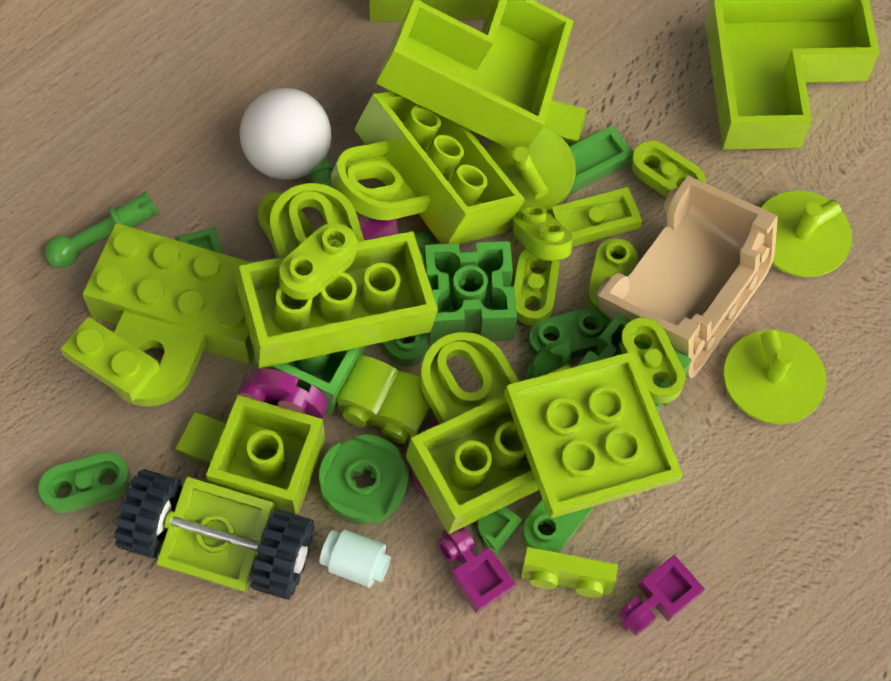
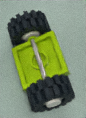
(214, 533)

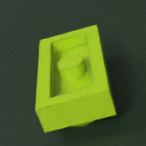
(599, 216)
(110, 358)
(585, 575)

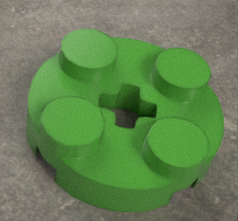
(373, 502)

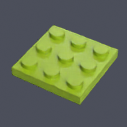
(592, 434)

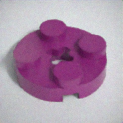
(281, 390)

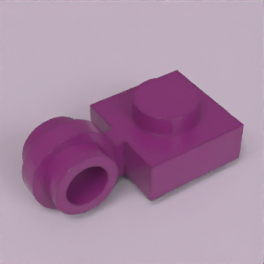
(479, 577)
(668, 590)

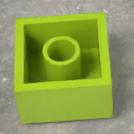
(268, 453)

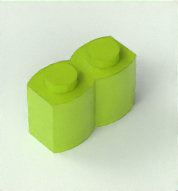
(384, 399)

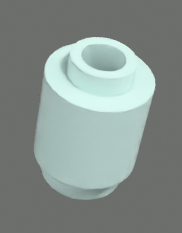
(355, 557)

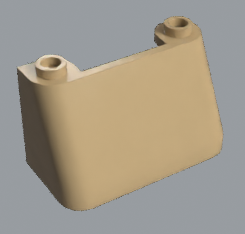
(697, 269)

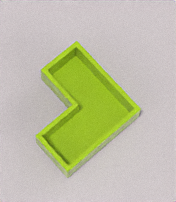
(767, 55)
(482, 79)

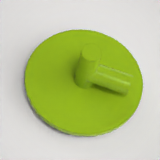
(541, 172)
(810, 233)
(774, 377)

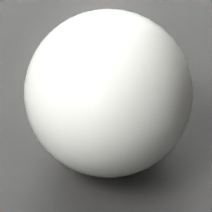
(285, 133)

